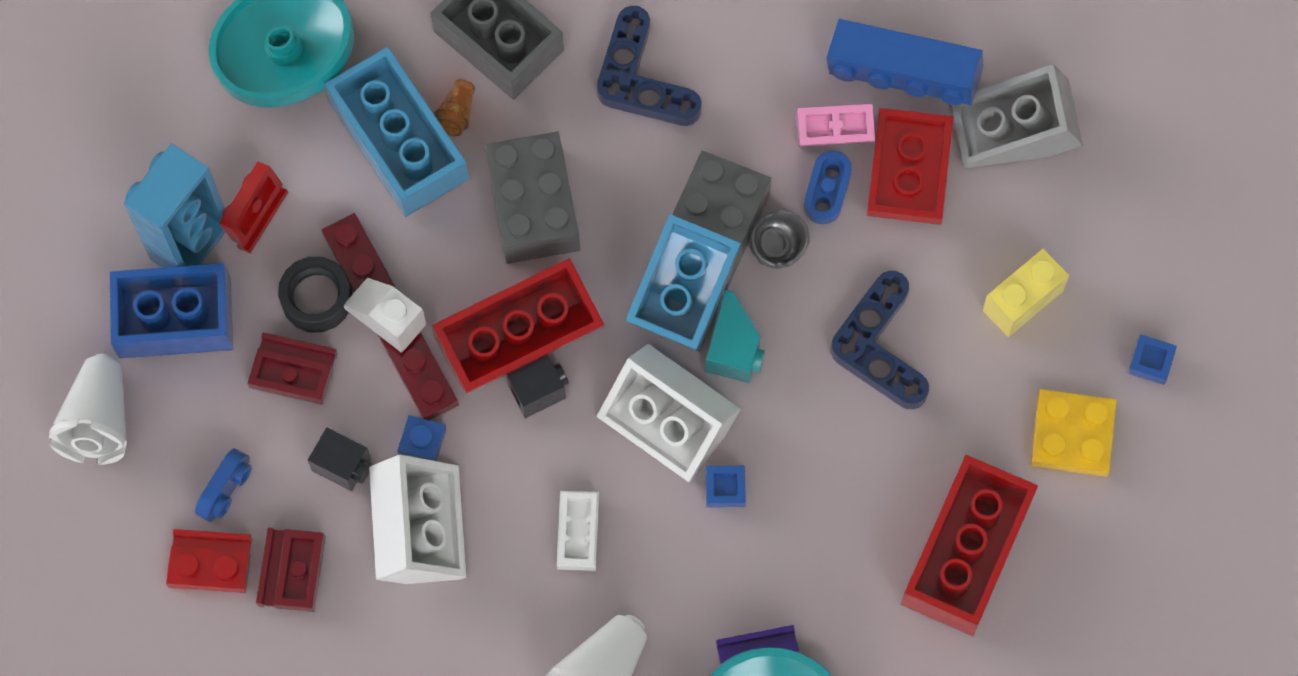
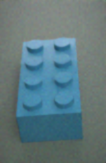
(396, 131)
(176, 209)

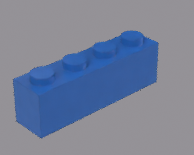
(905, 62)

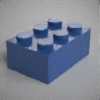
(171, 310)

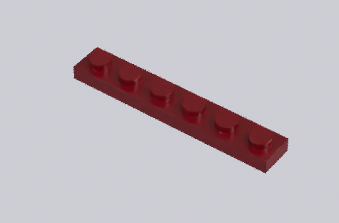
(416, 363)

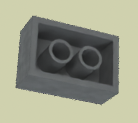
(500, 39)
(532, 197)
(724, 200)

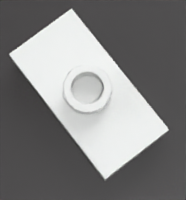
(578, 530)

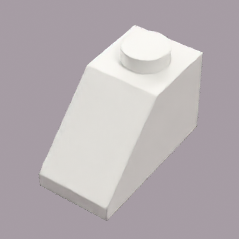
(387, 312)

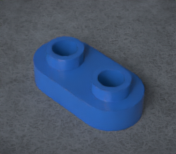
(827, 189)
(216, 496)

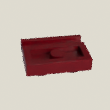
(292, 368)
(291, 569)

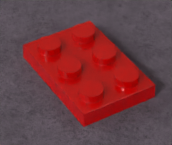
(910, 166)

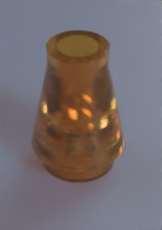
(456, 108)

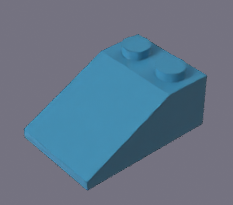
(683, 283)

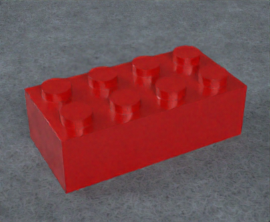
(969, 545)

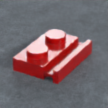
(253, 207)
(209, 561)

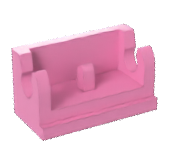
(835, 125)

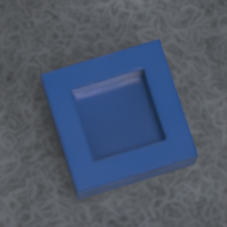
(1152, 359)
(421, 438)
(725, 486)

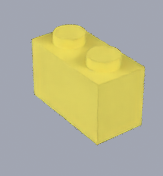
(1025, 292)

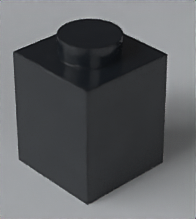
(537, 385)
(340, 459)

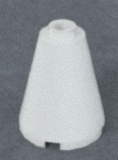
(93, 414)
(608, 652)

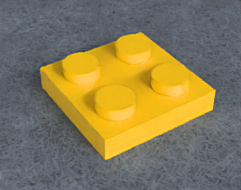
(1073, 432)

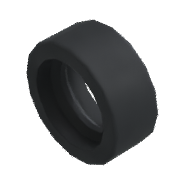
(303, 269)

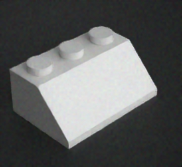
(667, 412)
(417, 521)

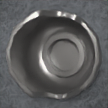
(779, 239)

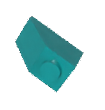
(734, 343)

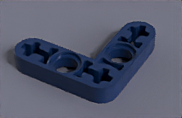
(627, 76)
(869, 351)

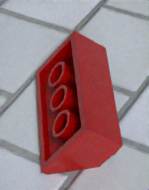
(517, 326)

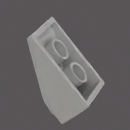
(1018, 120)

